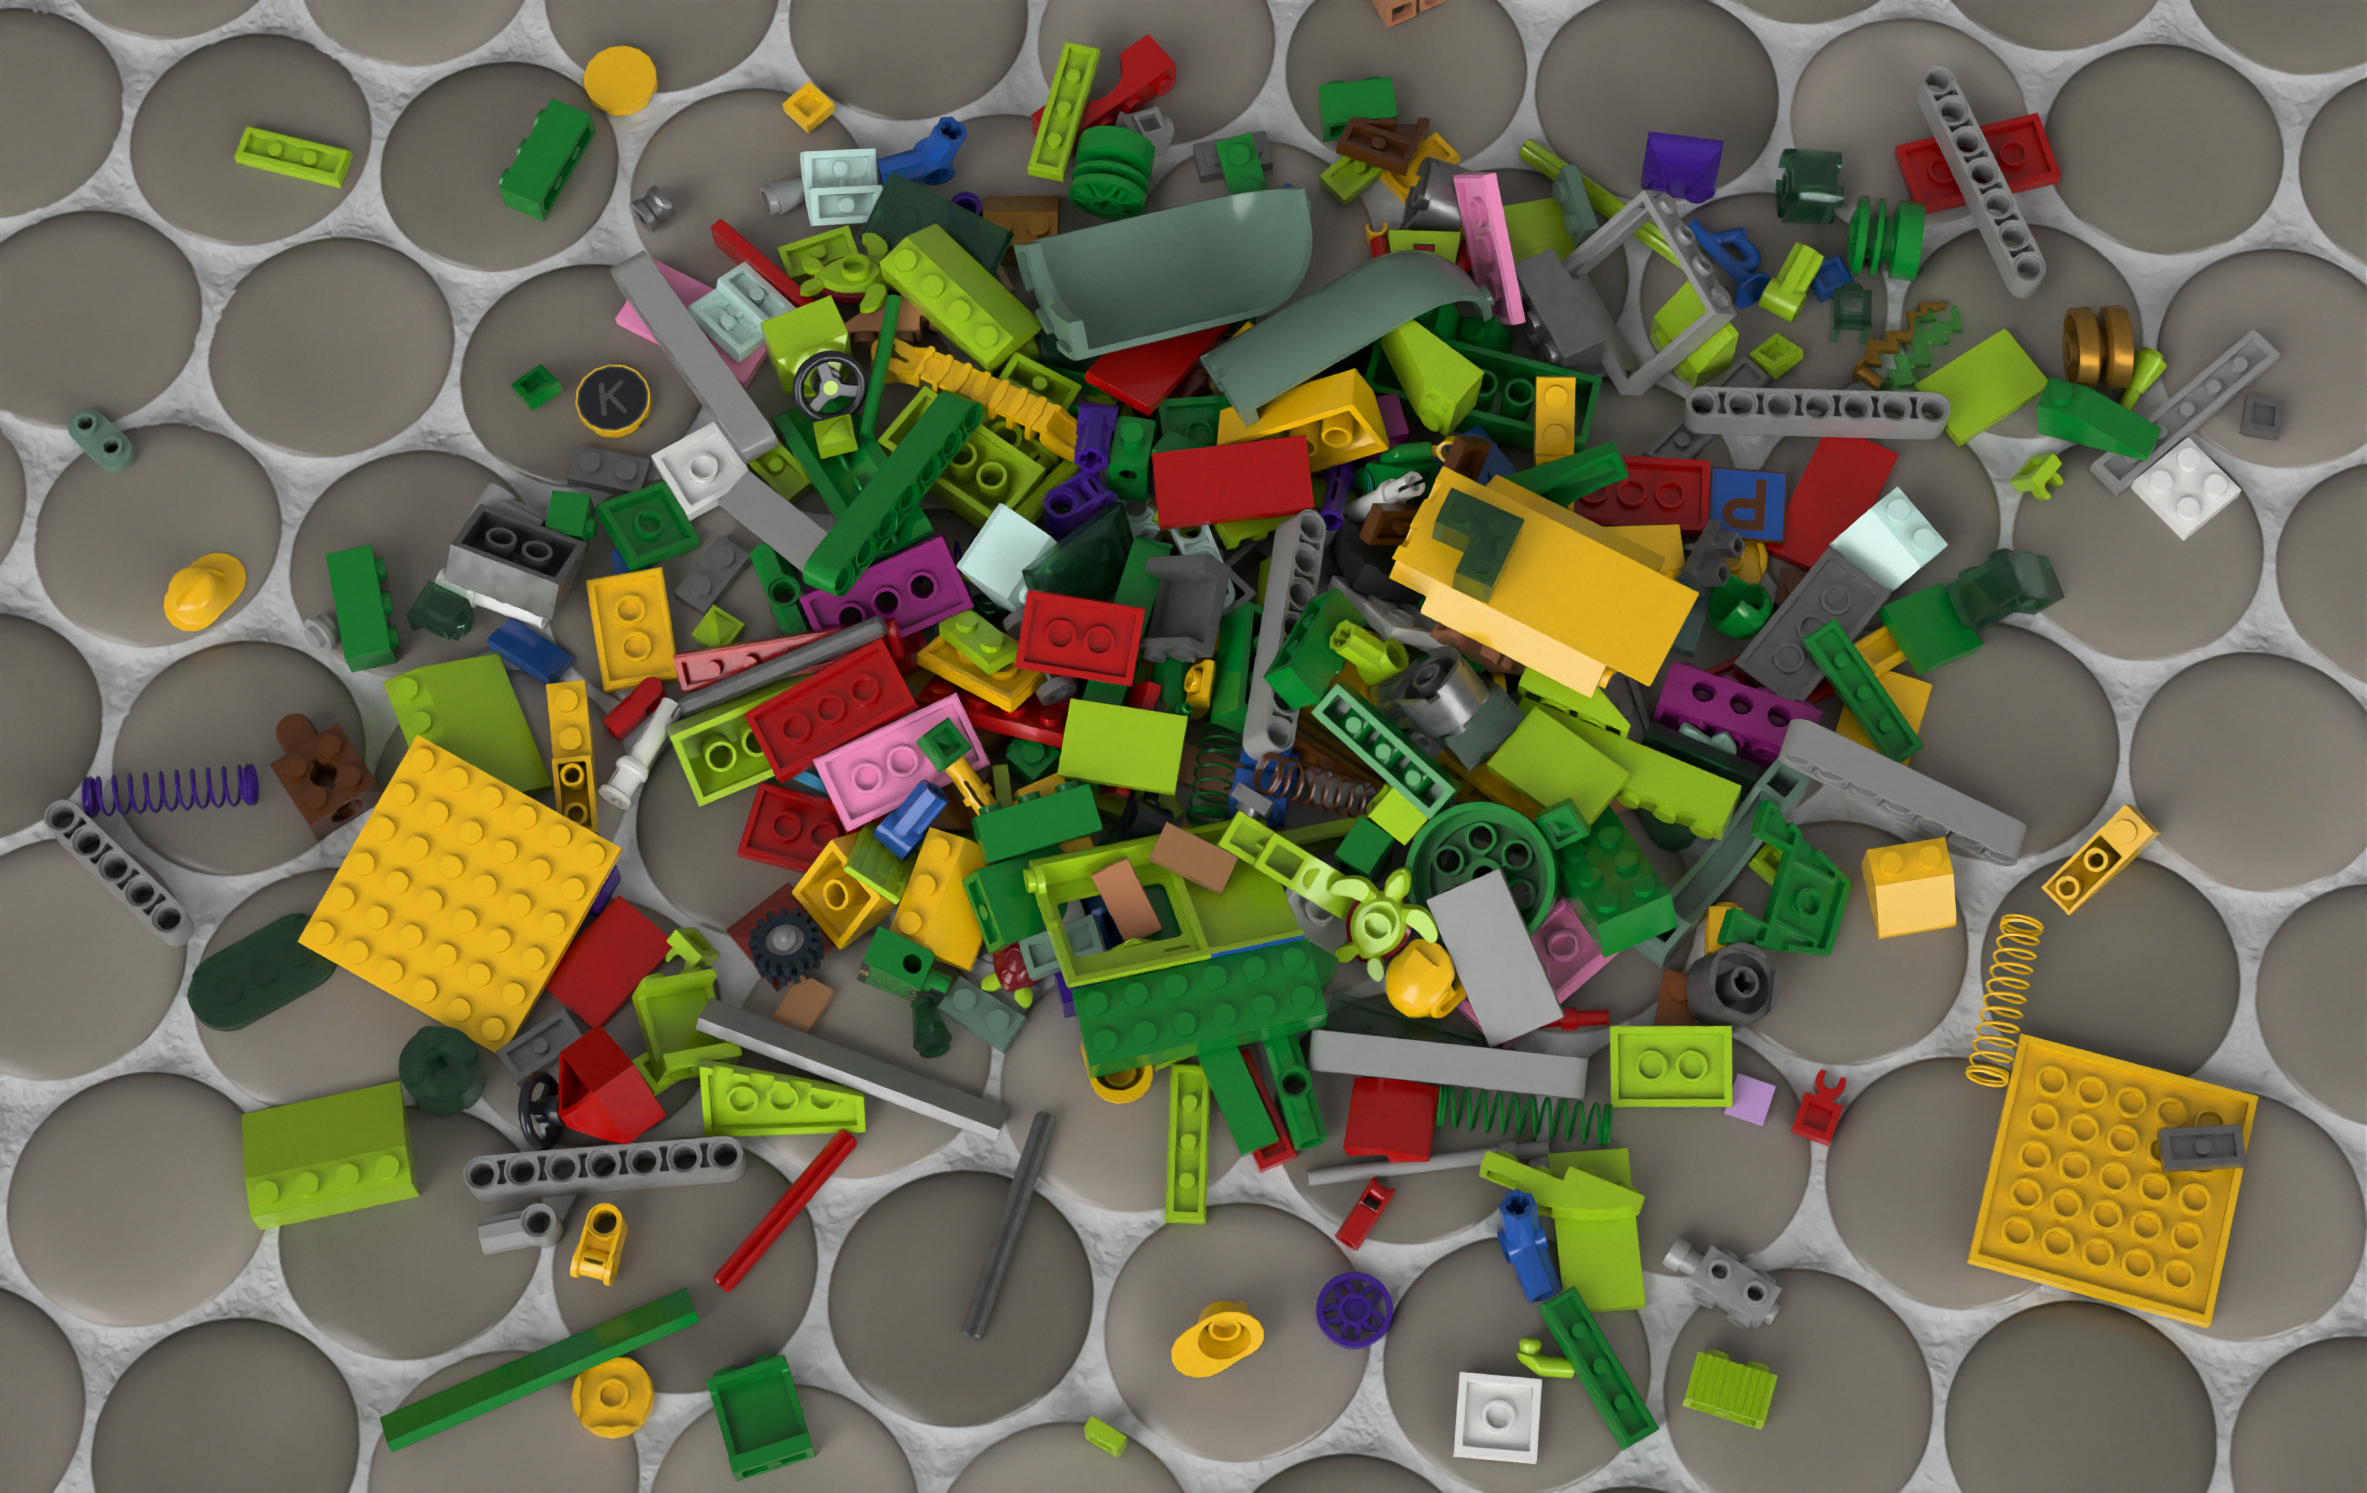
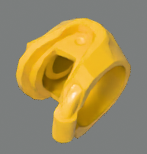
(1421, 981)

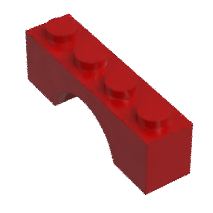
(1144, 75)

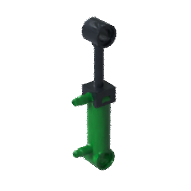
(1145, 815)

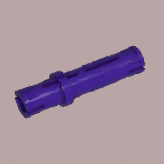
(1339, 482)

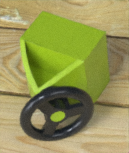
(814, 358)

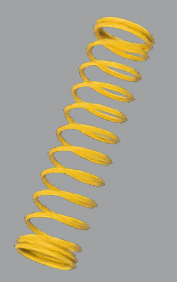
(2014, 931)

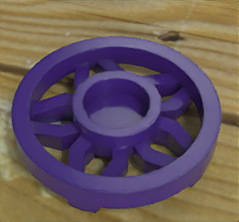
(1354, 1310)

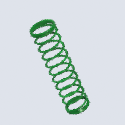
(1204, 810)
(1603, 1132)

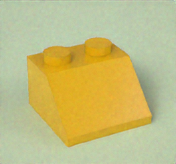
(1910, 887)
(838, 900)

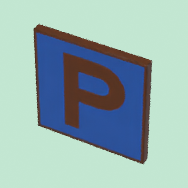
(1749, 503)

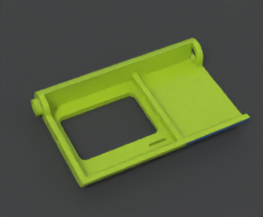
(1243, 918)

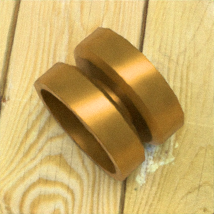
(2098, 347)

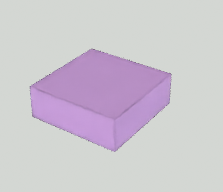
(1750, 1099)

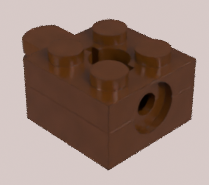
(323, 775)

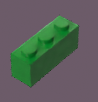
(546, 159)
(363, 608)
(1305, 660)
(1235, 665)
(1036, 822)

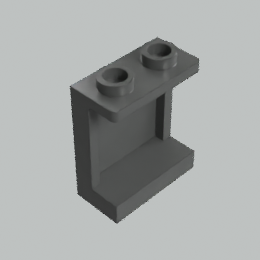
(1185, 607)

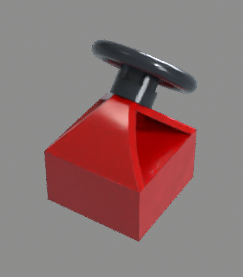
(595, 1095)

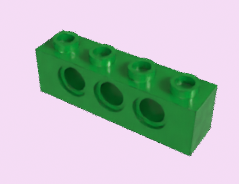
(1387, 749)

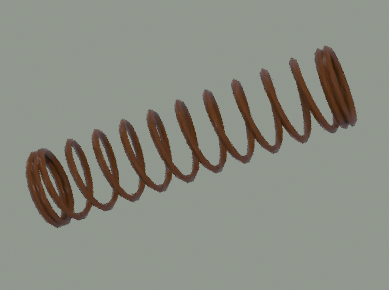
(1266, 758)

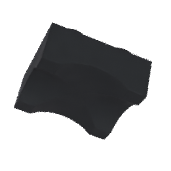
(1369, 566)

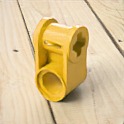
(597, 1252)

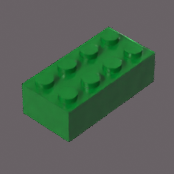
(1614, 887)

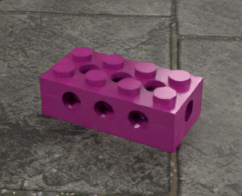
(895, 574)
(1752, 728)

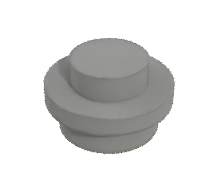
(321, 632)

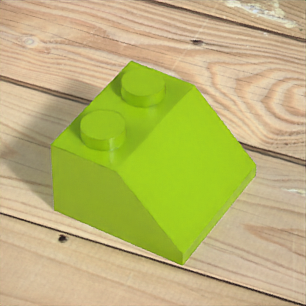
(1712, 356)

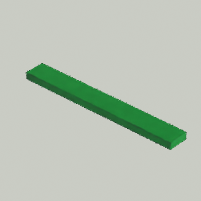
(1225, 1067)
(538, 1370)

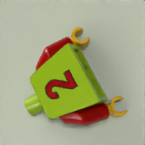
(1445, 244)

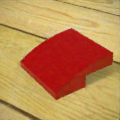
(1391, 1119)

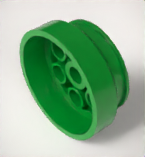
(1455, 831)

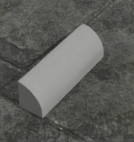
(773, 519)

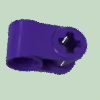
(1082, 495)

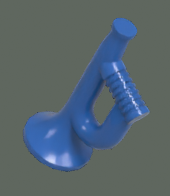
(1748, 285)

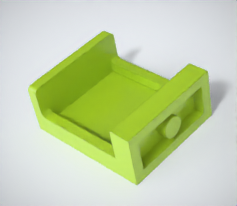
(668, 1020)

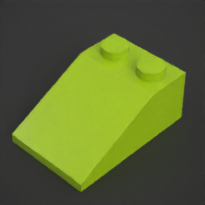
(1433, 375)
(1594, 710)

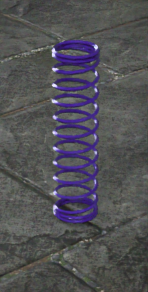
(247, 788)

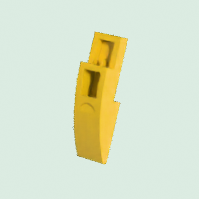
(1554, 420)
(573, 753)

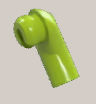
(1542, 1365)

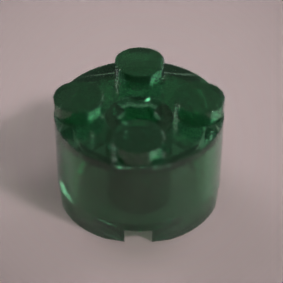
(1809, 186)
(433, 1051)

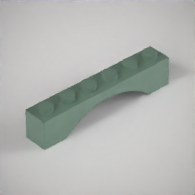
(1724, 860)

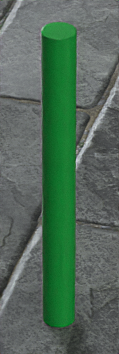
(880, 367)

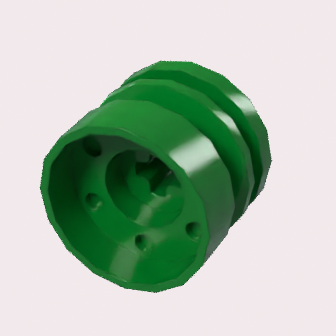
(1111, 172)
(1886, 238)

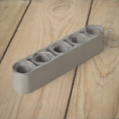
(111, 857)

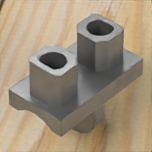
(1707, 556)

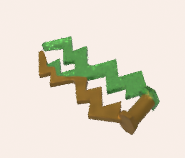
(1916, 337)

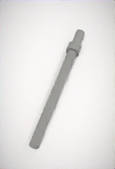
(1437, 1162)

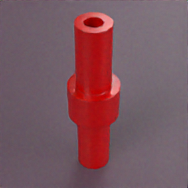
(1580, 1018)

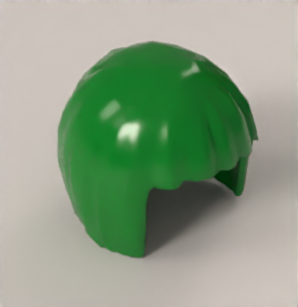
(1739, 609)

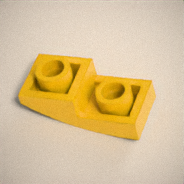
(1199, 687)

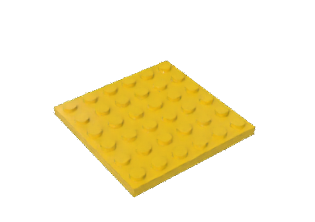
(460, 895)
(2082, 1186)

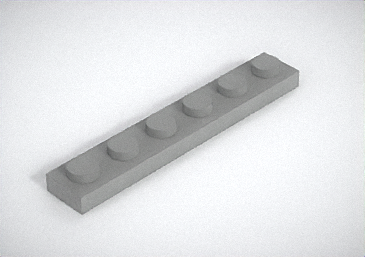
(2192, 407)

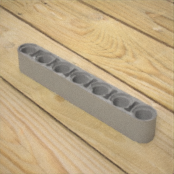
(1980, 196)
(694, 357)
(1831, 403)
(1290, 586)
(1902, 792)
(1448, 1064)
(588, 1159)

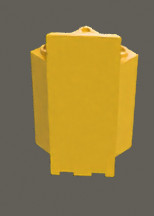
(1569, 599)

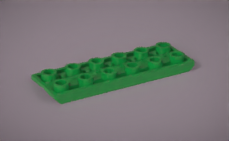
(844, 476)

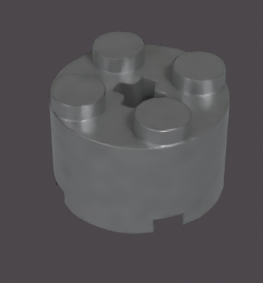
(1434, 199)
(1441, 693)
(1732, 986)

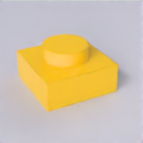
(808, 107)

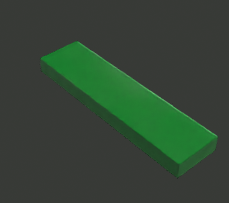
(1862, 692)
(1598, 1368)

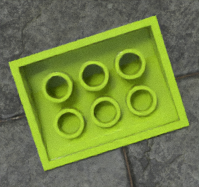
(473, 715)
(328, 1156)

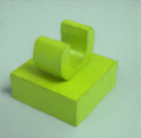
(2036, 473)
(692, 948)

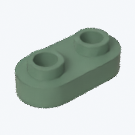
(99, 439)

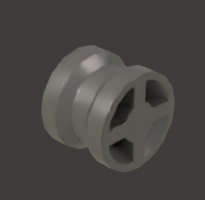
(652, 209)

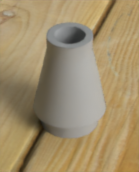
(782, 195)

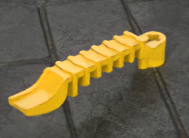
(918, 365)

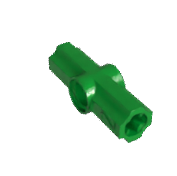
(778, 580)
(1299, 1109)

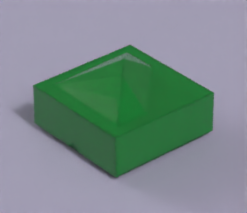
(536, 387)
(943, 744)
(1562, 823)

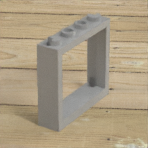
(1616, 355)

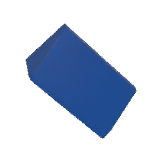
(530, 652)

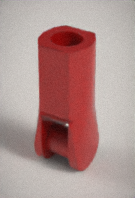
(634, 708)
(1362, 1217)

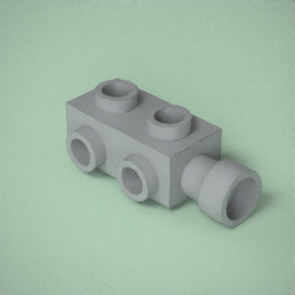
(1730, 1291)

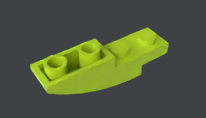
(1285, 863)
(1576, 1197)

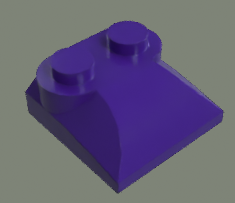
(1681, 166)

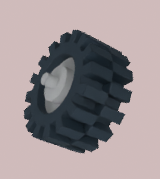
(786, 946)

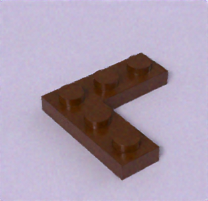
(1391, 521)

